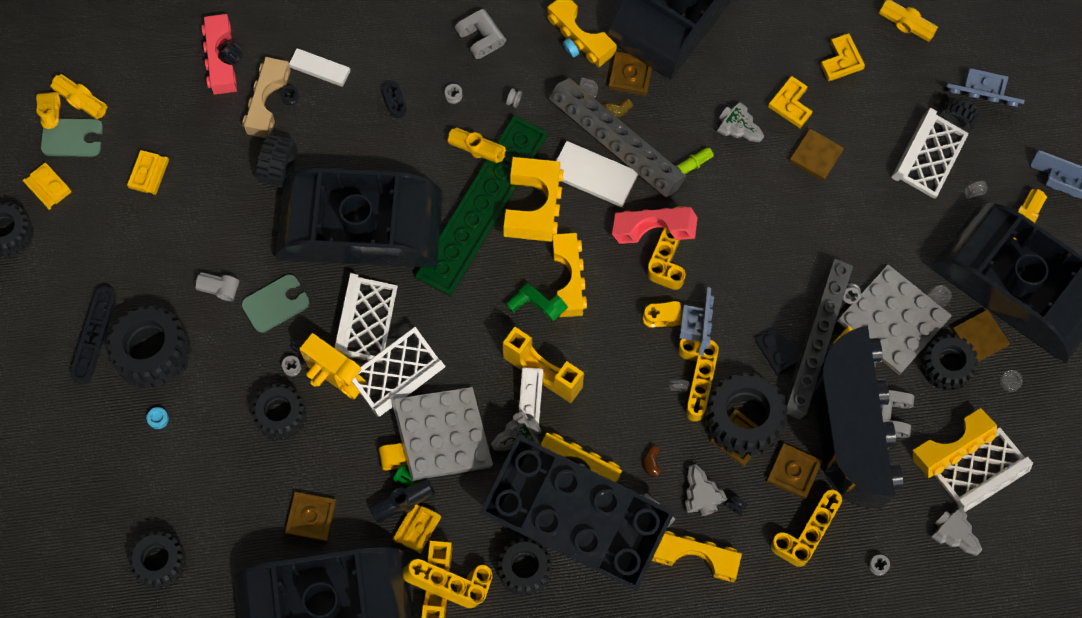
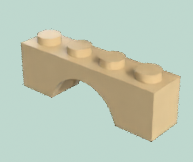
(273, 76)

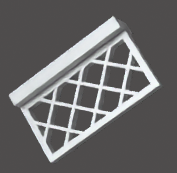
(914, 149)
(349, 309)
(407, 386)
(995, 482)

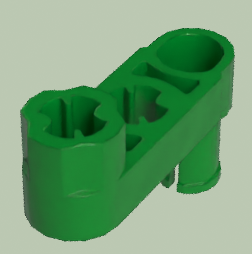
(551, 309)

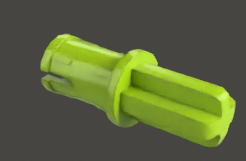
(695, 161)

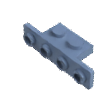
(987, 85)
(1062, 173)
(695, 322)

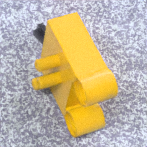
(329, 365)

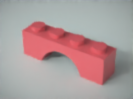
(222, 75)
(631, 226)

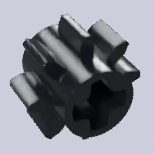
(230, 52)

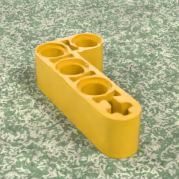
(664, 263)
(699, 379)
(813, 527)
(446, 578)

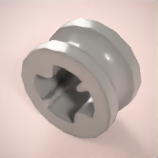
(448, 90)
(514, 98)
(856, 290)
(292, 372)
(884, 559)

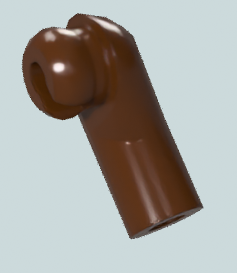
(650, 463)

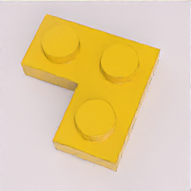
(847, 59)
(787, 103)

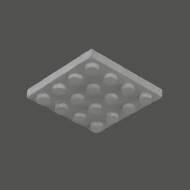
(897, 316)
(442, 433)

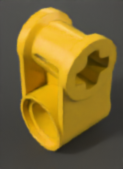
(48, 109)
(666, 314)
(392, 456)

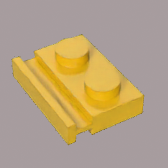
(148, 172)
(47, 186)
(417, 528)

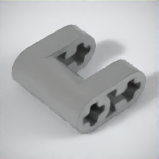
(492, 35)
(900, 400)

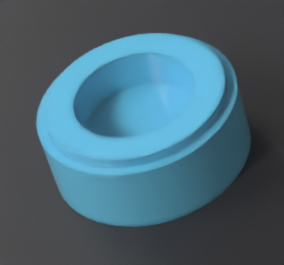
(570, 47)
(157, 418)

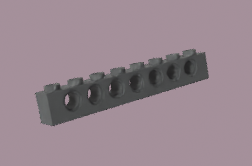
(617, 137)
(817, 338)

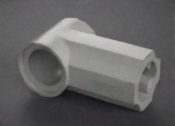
(223, 287)

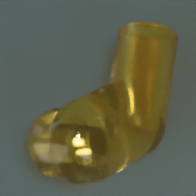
(619, 110)

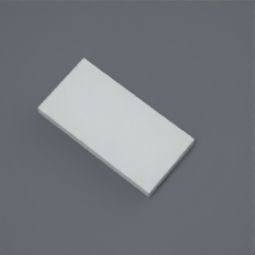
(596, 174)

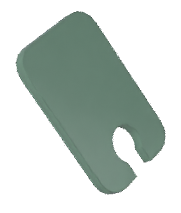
(69, 136)
(271, 306)

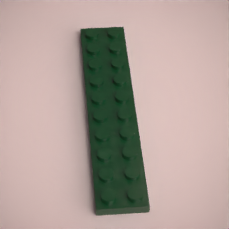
(481, 208)

